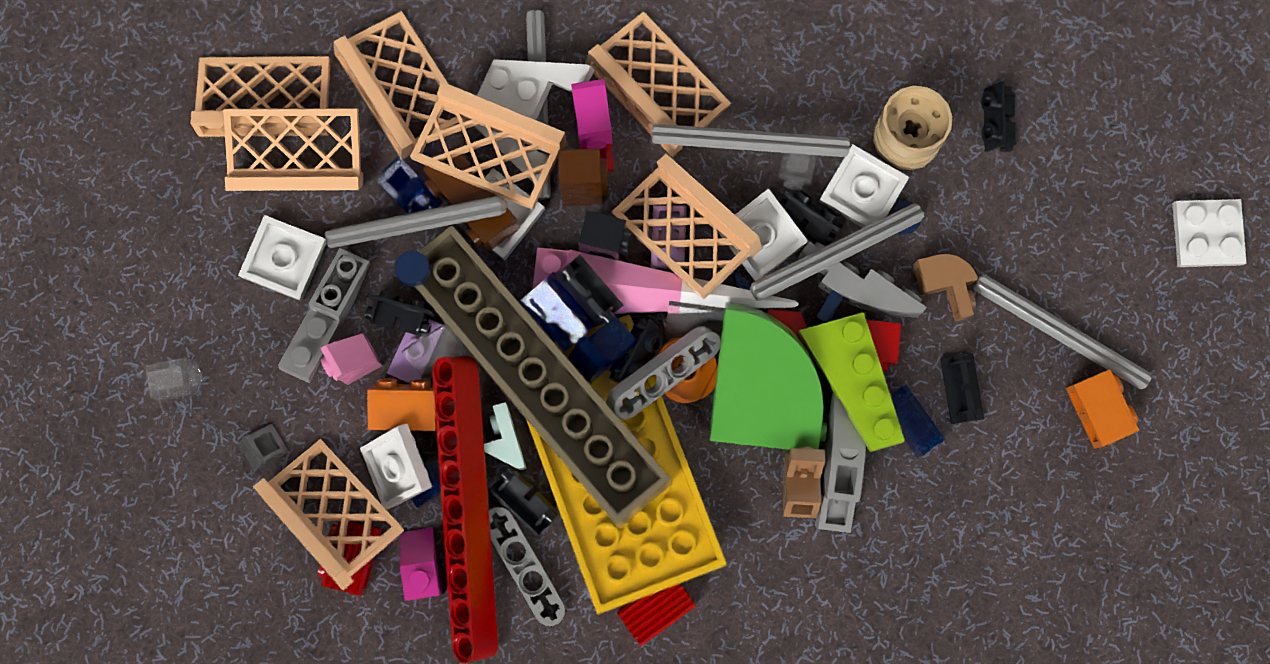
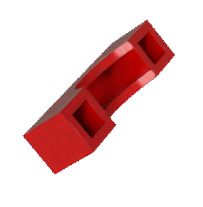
(884, 335)

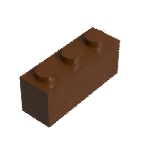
(582, 177)
(484, 231)

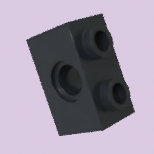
(604, 236)

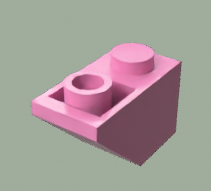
(350, 358)

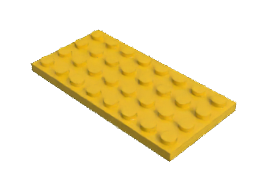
(660, 544)

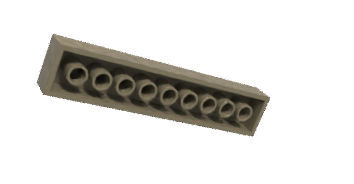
(540, 380)

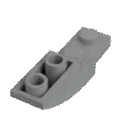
(873, 293)
(326, 315)
(842, 471)

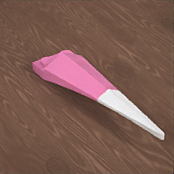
(647, 288)

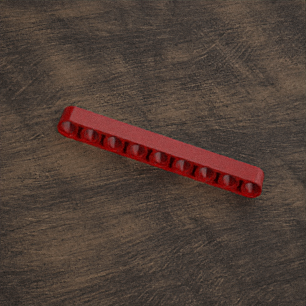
(465, 508)

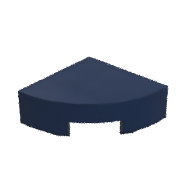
(827, 309)

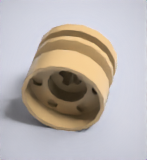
(917, 111)

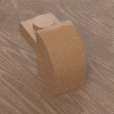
(948, 274)
(802, 482)

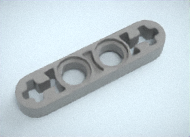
(662, 369)
(521, 568)

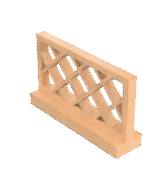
(373, 90)
(633, 94)
(211, 122)
(507, 124)
(292, 178)
(710, 212)
(312, 536)

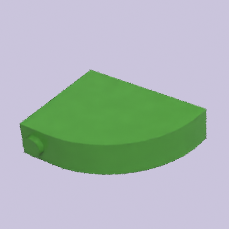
(765, 384)

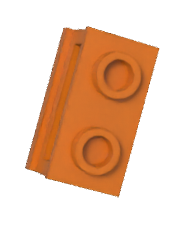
(401, 404)
(1103, 408)

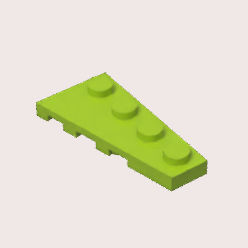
(852, 367)

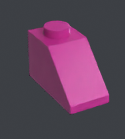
(592, 114)
(419, 564)

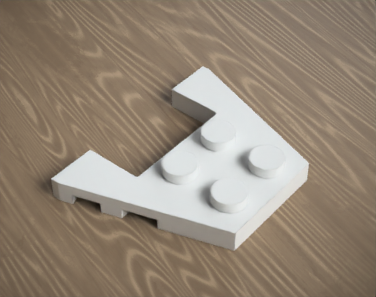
(523, 89)

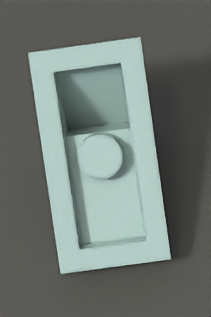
(508, 447)

